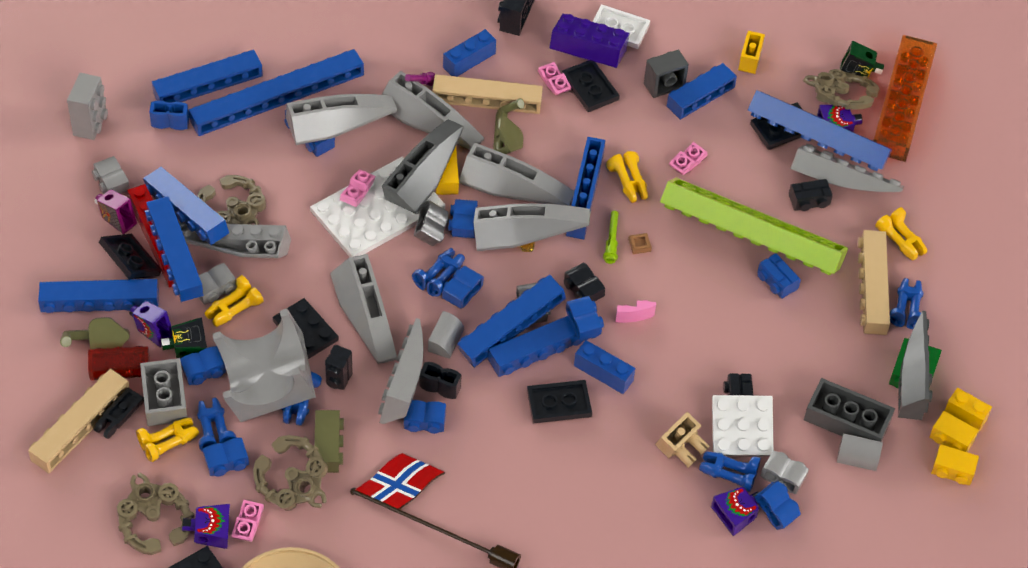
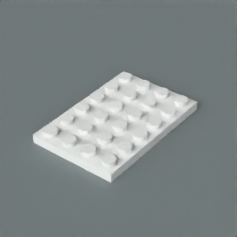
(372, 221)

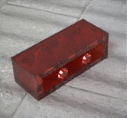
(121, 360)

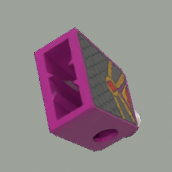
(116, 210)

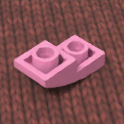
(554, 79)
(687, 160)
(358, 188)
(642, 311)
(248, 520)

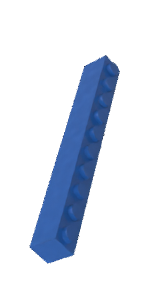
(276, 92)

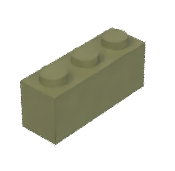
(328, 437)

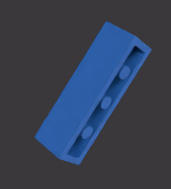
(701, 91)

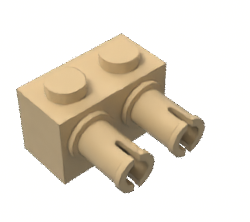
(680, 433)

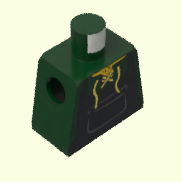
(860, 60)
(186, 339)

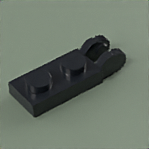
(119, 412)

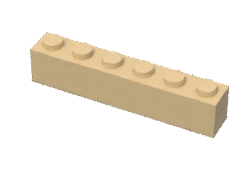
(487, 93)
(874, 282)
(77, 421)

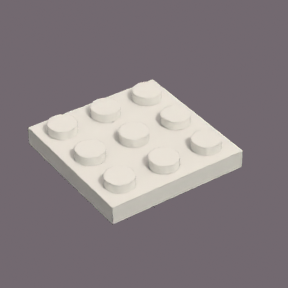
(742, 425)

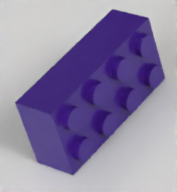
(589, 40)

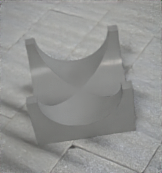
(266, 370)

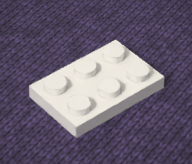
(628, 22)

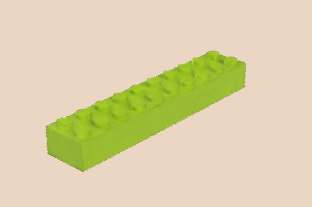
(754, 225)

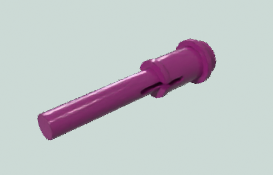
(424, 78)

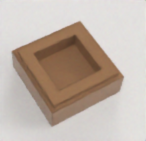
(640, 243)

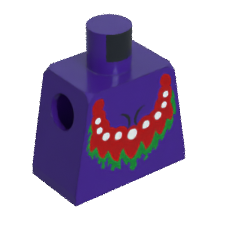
(839, 116)
(152, 322)
(736, 509)
(210, 525)

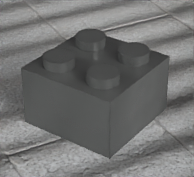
(665, 73)

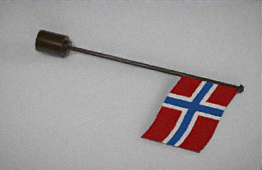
(402, 482)

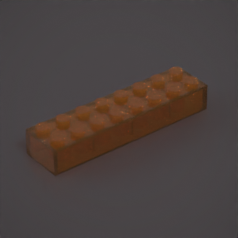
(905, 96)

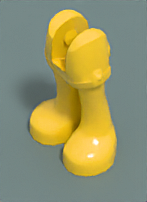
(630, 159)
(912, 245)
(219, 309)
(182, 429)

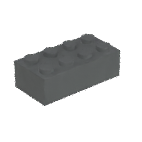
(848, 412)

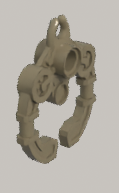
(834, 82)
(238, 211)
(297, 479)
(150, 507)

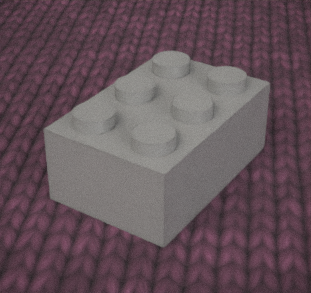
(87, 106)
(163, 391)

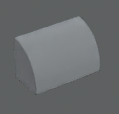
(445, 335)
(859, 452)

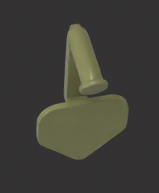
(506, 130)
(101, 334)

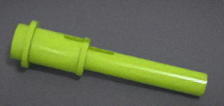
(611, 244)

